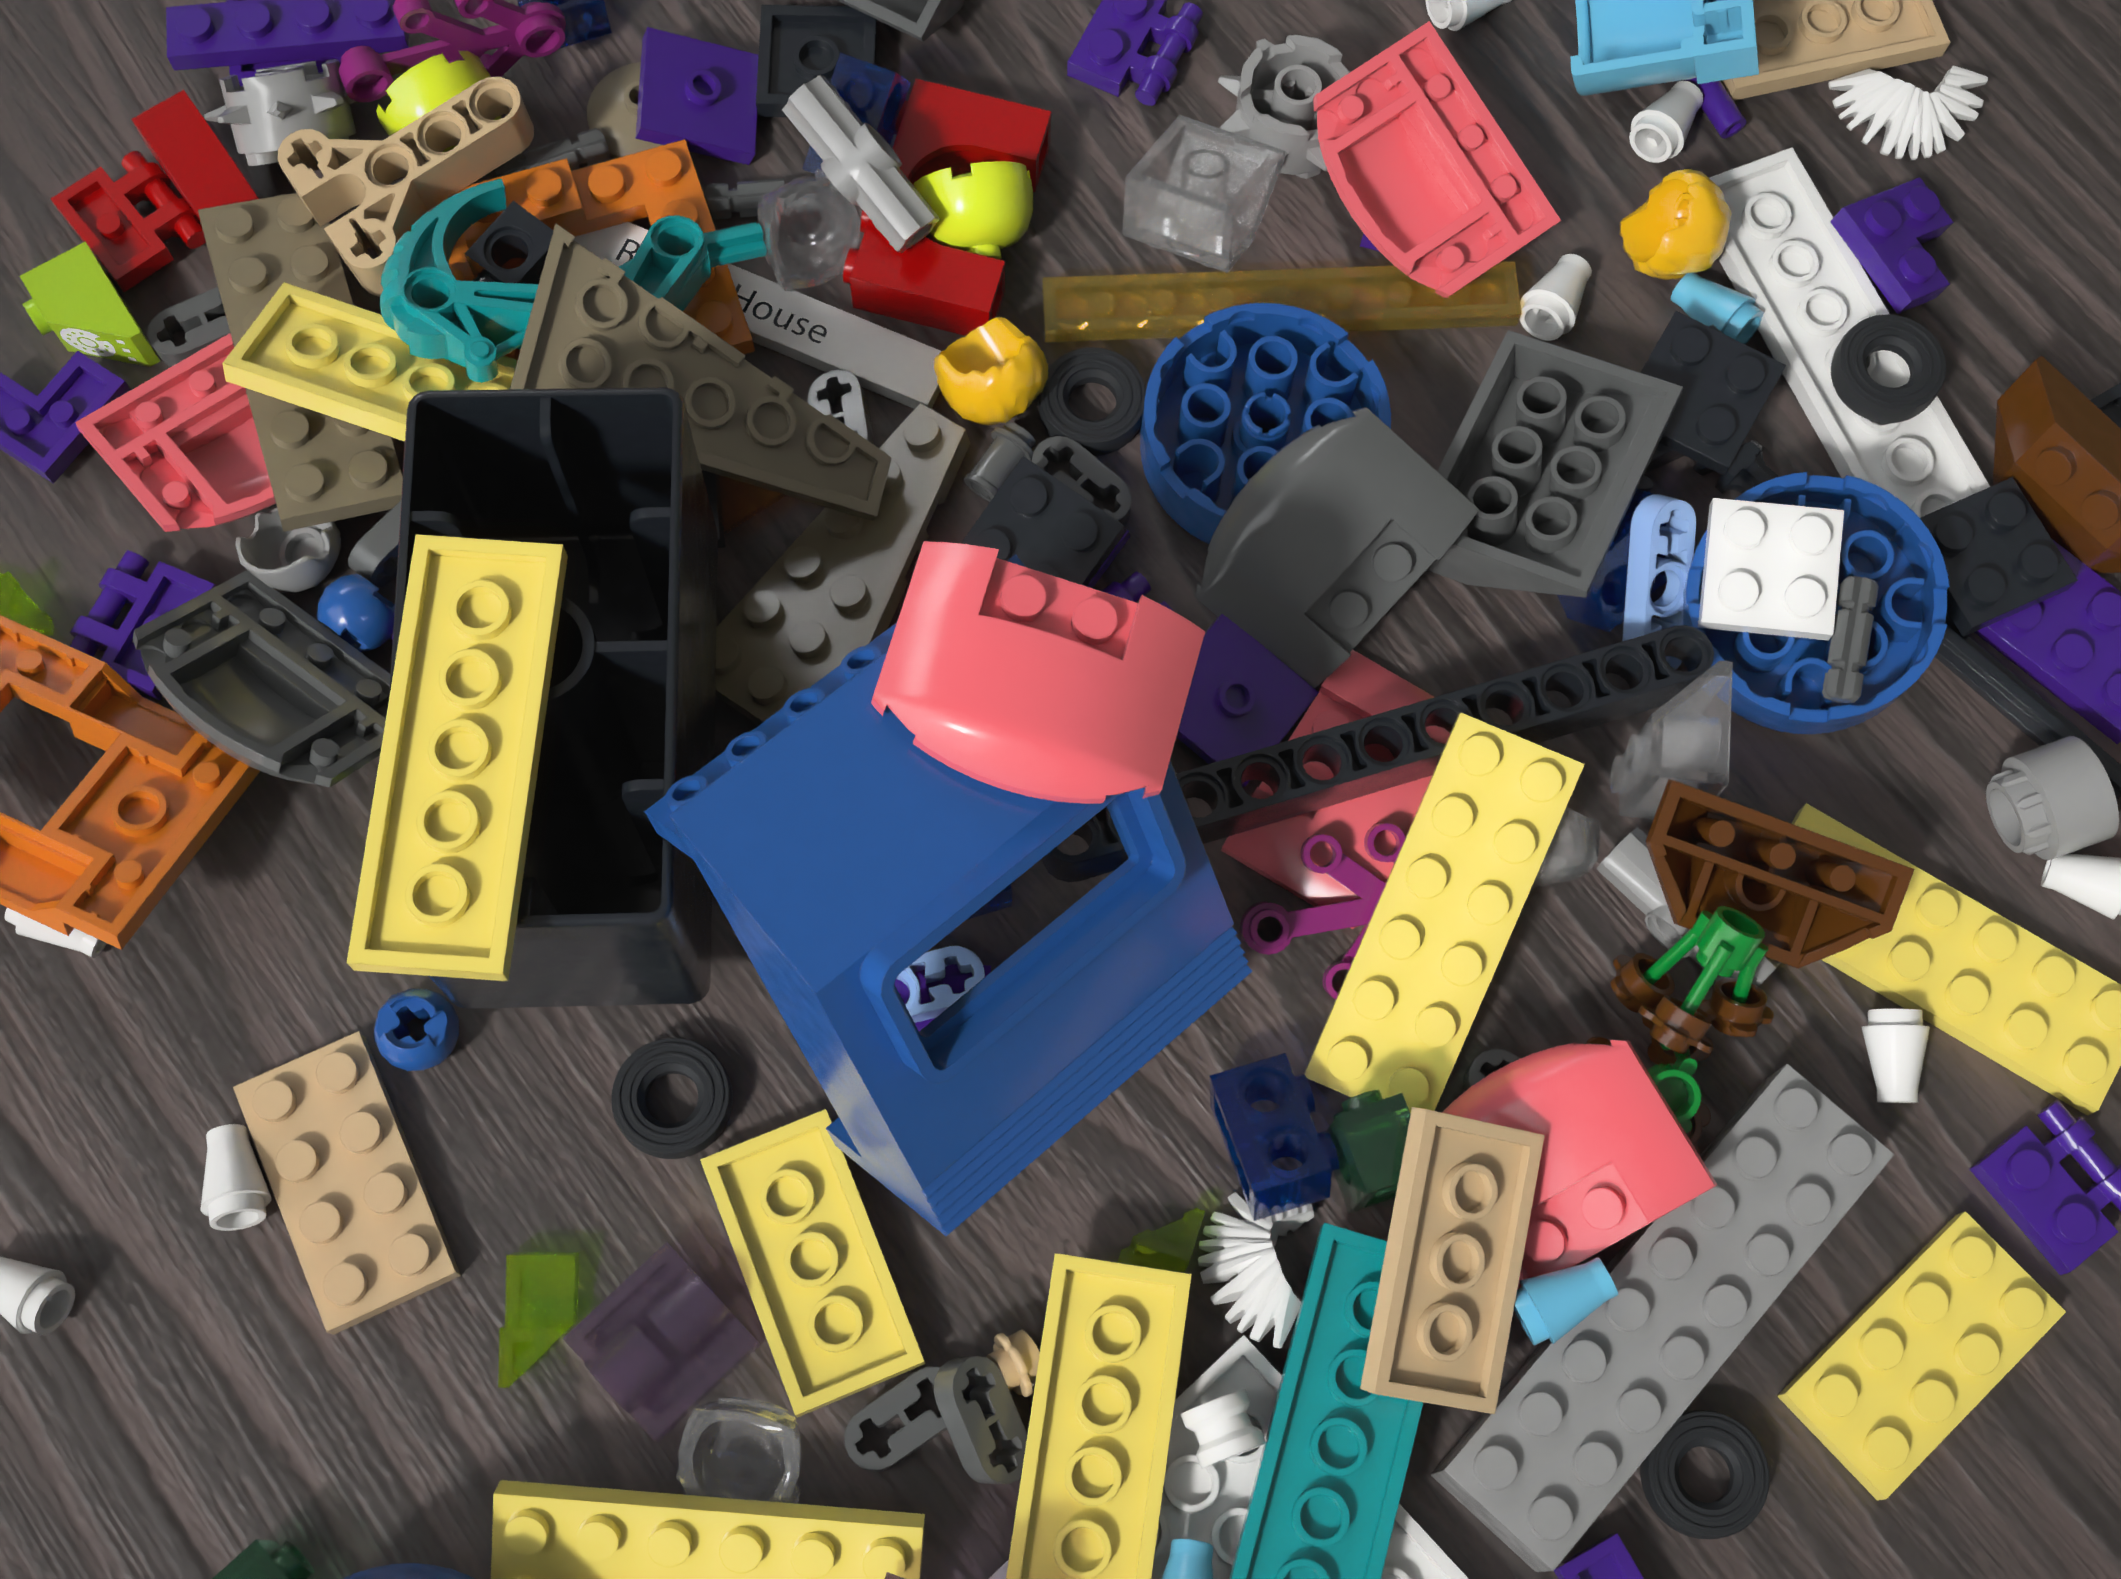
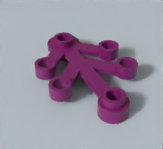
(525, 30)
(1328, 916)

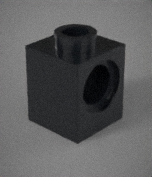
(511, 236)

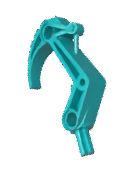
(486, 320)

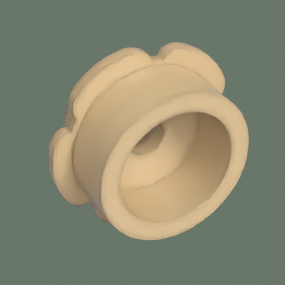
(1017, 1360)

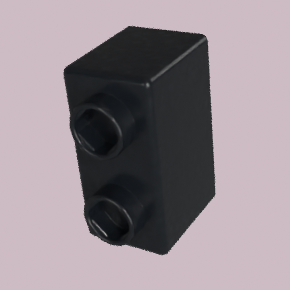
(633, 677)

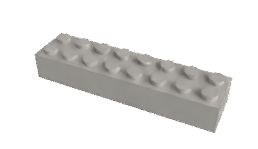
(1687, 1297)

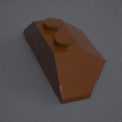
(2064, 463)
(1793, 882)

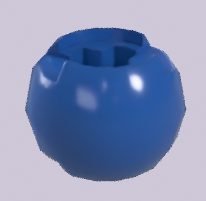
(357, 612)
(440, 1026)

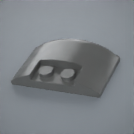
(1329, 541)
(268, 682)

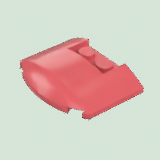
(1427, 165)
(185, 444)
(1036, 677)
(1274, 850)
(1607, 1151)

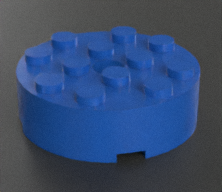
(1229, 379)
(1782, 677)

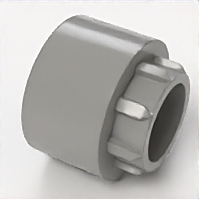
(2053, 800)

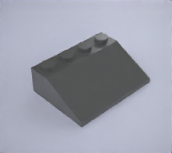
(1550, 466)

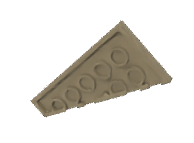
(609, 332)
(837, 578)

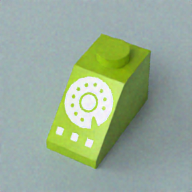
(85, 309)

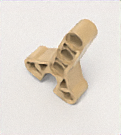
(364, 169)

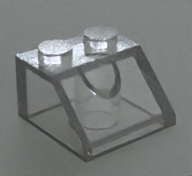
(1201, 193)
(1678, 742)

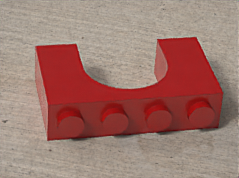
(932, 281)

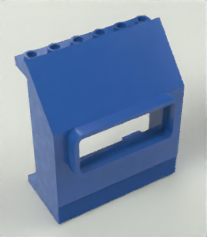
(861, 853)

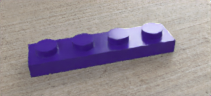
(277, 31)

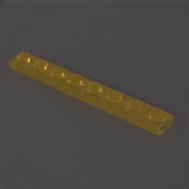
(1348, 296)

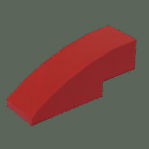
(192, 154)

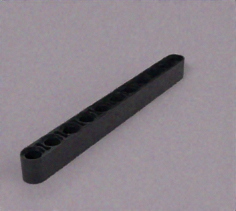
(1404, 733)

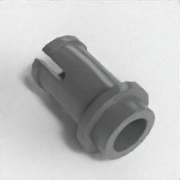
(1000, 459)

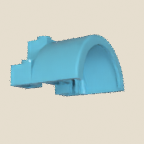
(1662, 42)

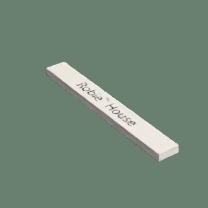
(809, 328)

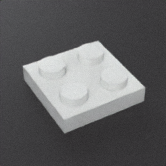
(1771, 569)

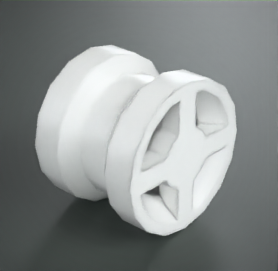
(1223, 1428)

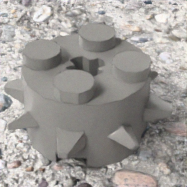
(1278, 98)
(281, 103)

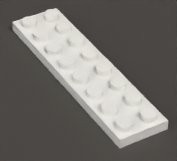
(1811, 296)

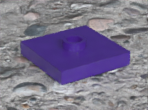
(697, 95)
(1239, 696)

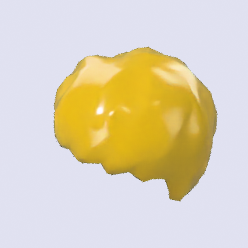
(1677, 227)
(991, 373)

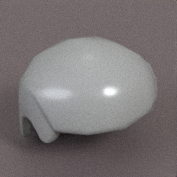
(290, 558)

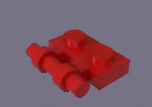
(116, 232)

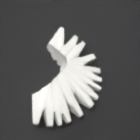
(1907, 112)
(1246, 1257)

